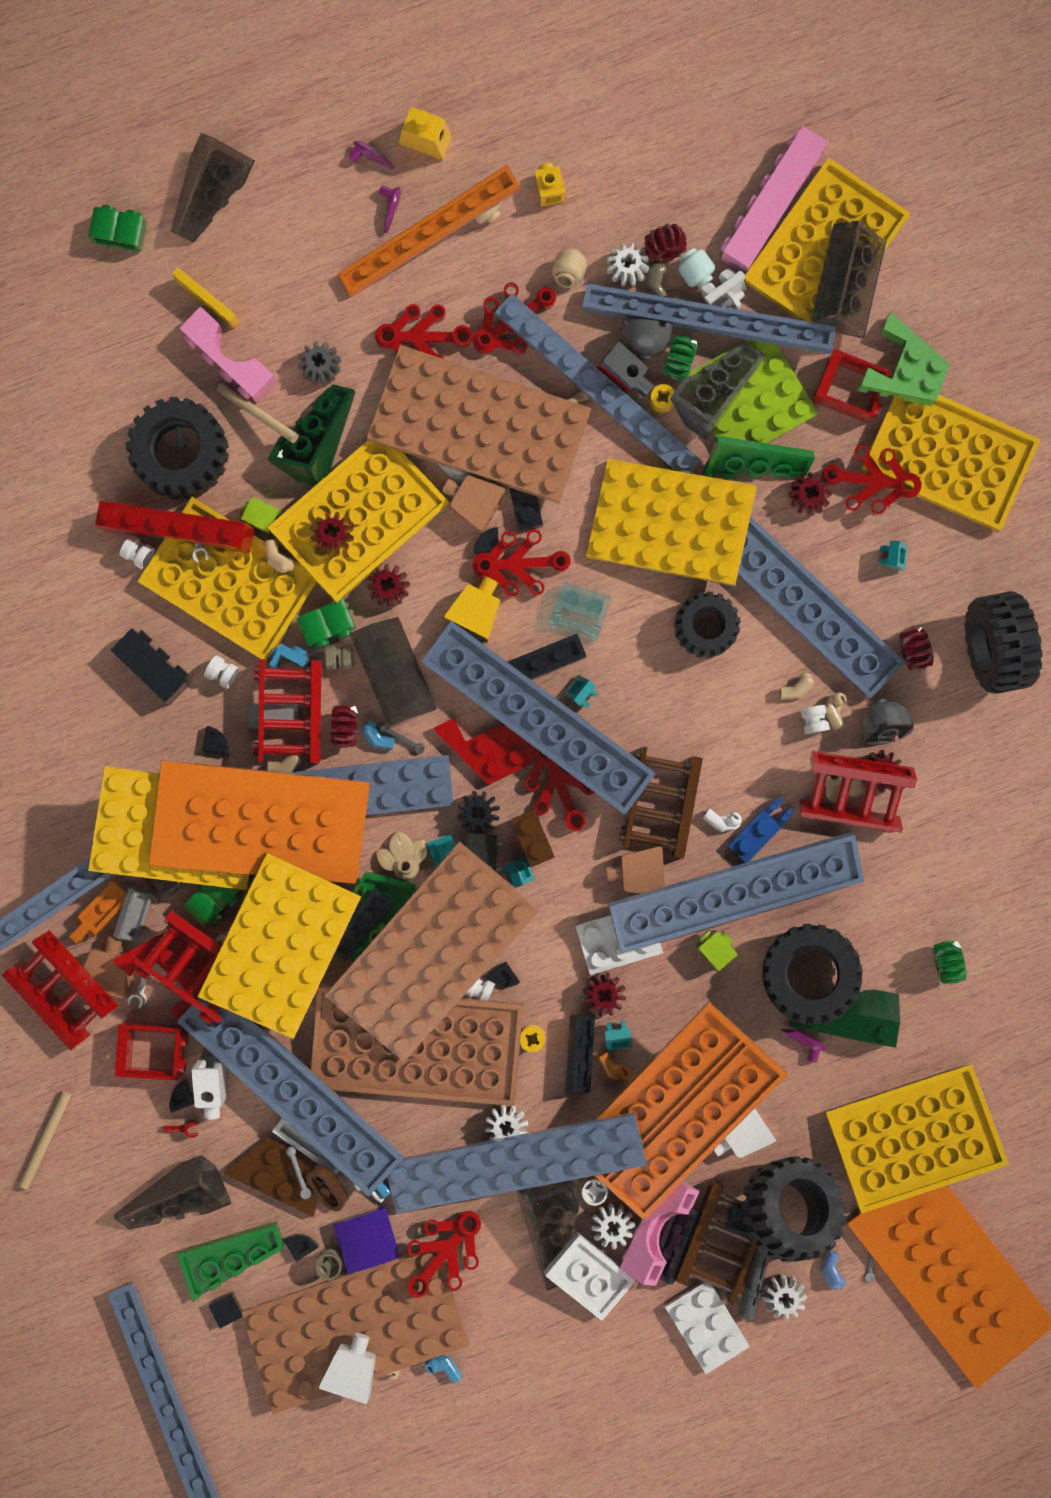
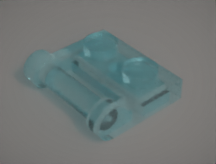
(581, 602)

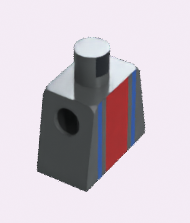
(618, 363)

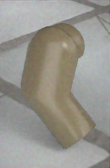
(654, 279)

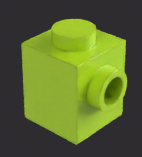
(716, 948)

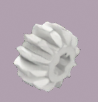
(619, 259)
(496, 1128)
(622, 1226)
(792, 1303)

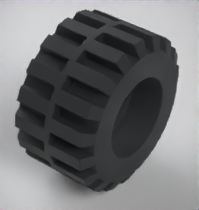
(722, 609)

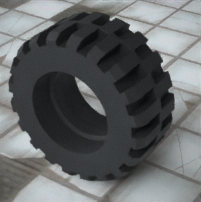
(155, 425)
(1003, 642)
(834, 946)
(822, 1203)

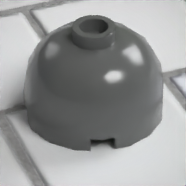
(645, 337)
(884, 721)

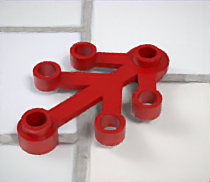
(502, 328)
(419, 335)
(876, 480)
(516, 563)
(559, 780)
(447, 1250)

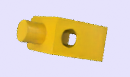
(423, 132)
(476, 609)

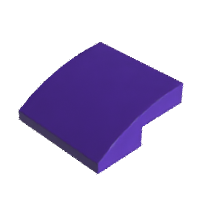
(366, 1240)

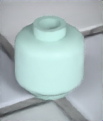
(696, 268)

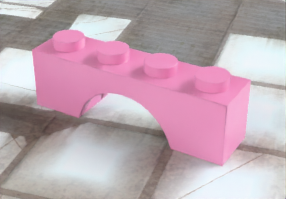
(205, 334)
(643, 1258)

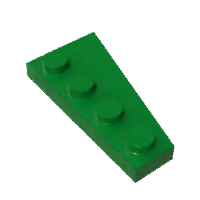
(755, 459)
(218, 1260)

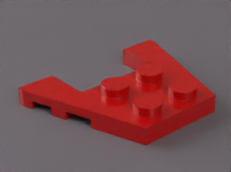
(490, 754)
(166, 962)

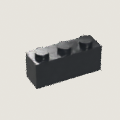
(151, 665)

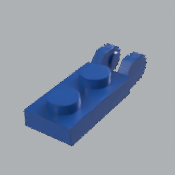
(759, 832)

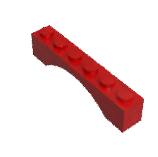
(174, 525)

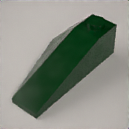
(318, 438)
(871, 1019)

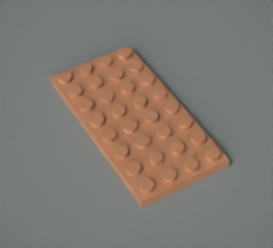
(479, 424)
(432, 951)
(462, 1059)
(302, 1331)

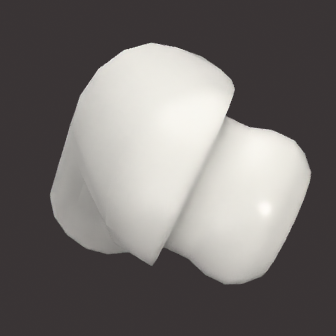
(723, 823)

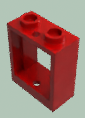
(856, 365)
(125, 1048)

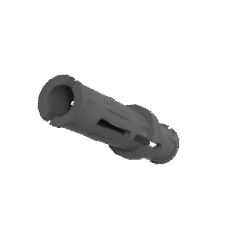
(753, 1287)

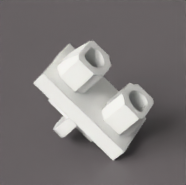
(728, 293)

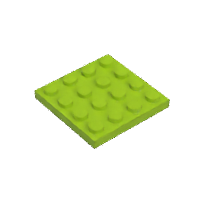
(769, 403)

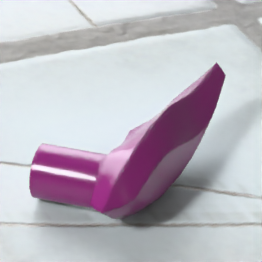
(362, 148)
(393, 201)
(804, 1040)

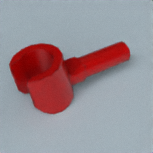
(182, 1129)

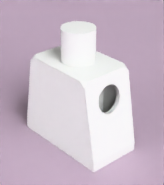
(209, 1085)
(747, 1137)
(351, 1371)

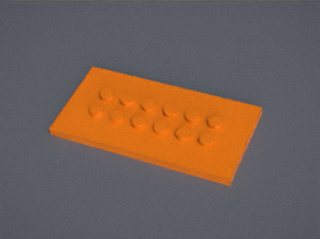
(237, 815)
(689, 1104)
(954, 1280)

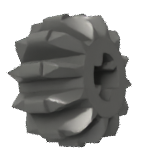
(315, 354)

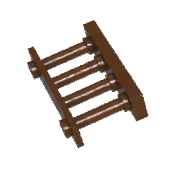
(681, 818)
(715, 1197)

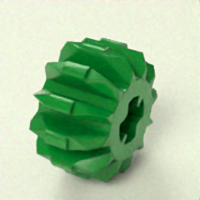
(680, 358)
(949, 962)

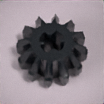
(479, 803)

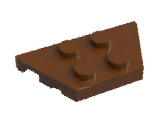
(272, 1173)

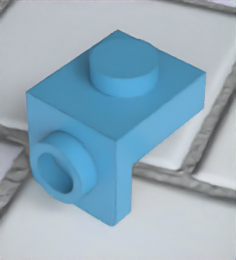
(295, 655)

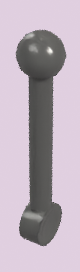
(419, 748)

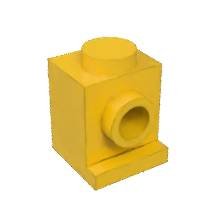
(552, 192)

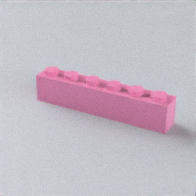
(774, 200)

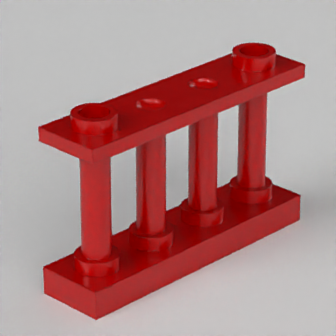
(310, 699)
(851, 769)
(196, 942)
(46, 1004)

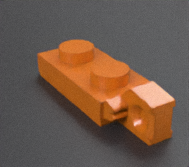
(99, 912)

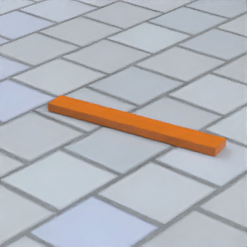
(429, 230)

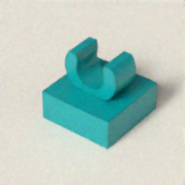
(896, 557)
(580, 690)
(440, 848)
(519, 872)
(618, 1038)

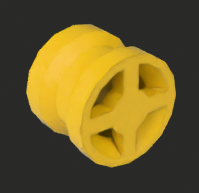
(659, 403)
(534, 1034)

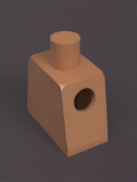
(474, 501)
(639, 871)
(106, 972)

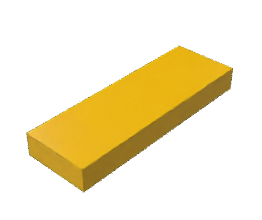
(205, 298)

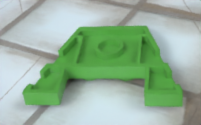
(917, 371)

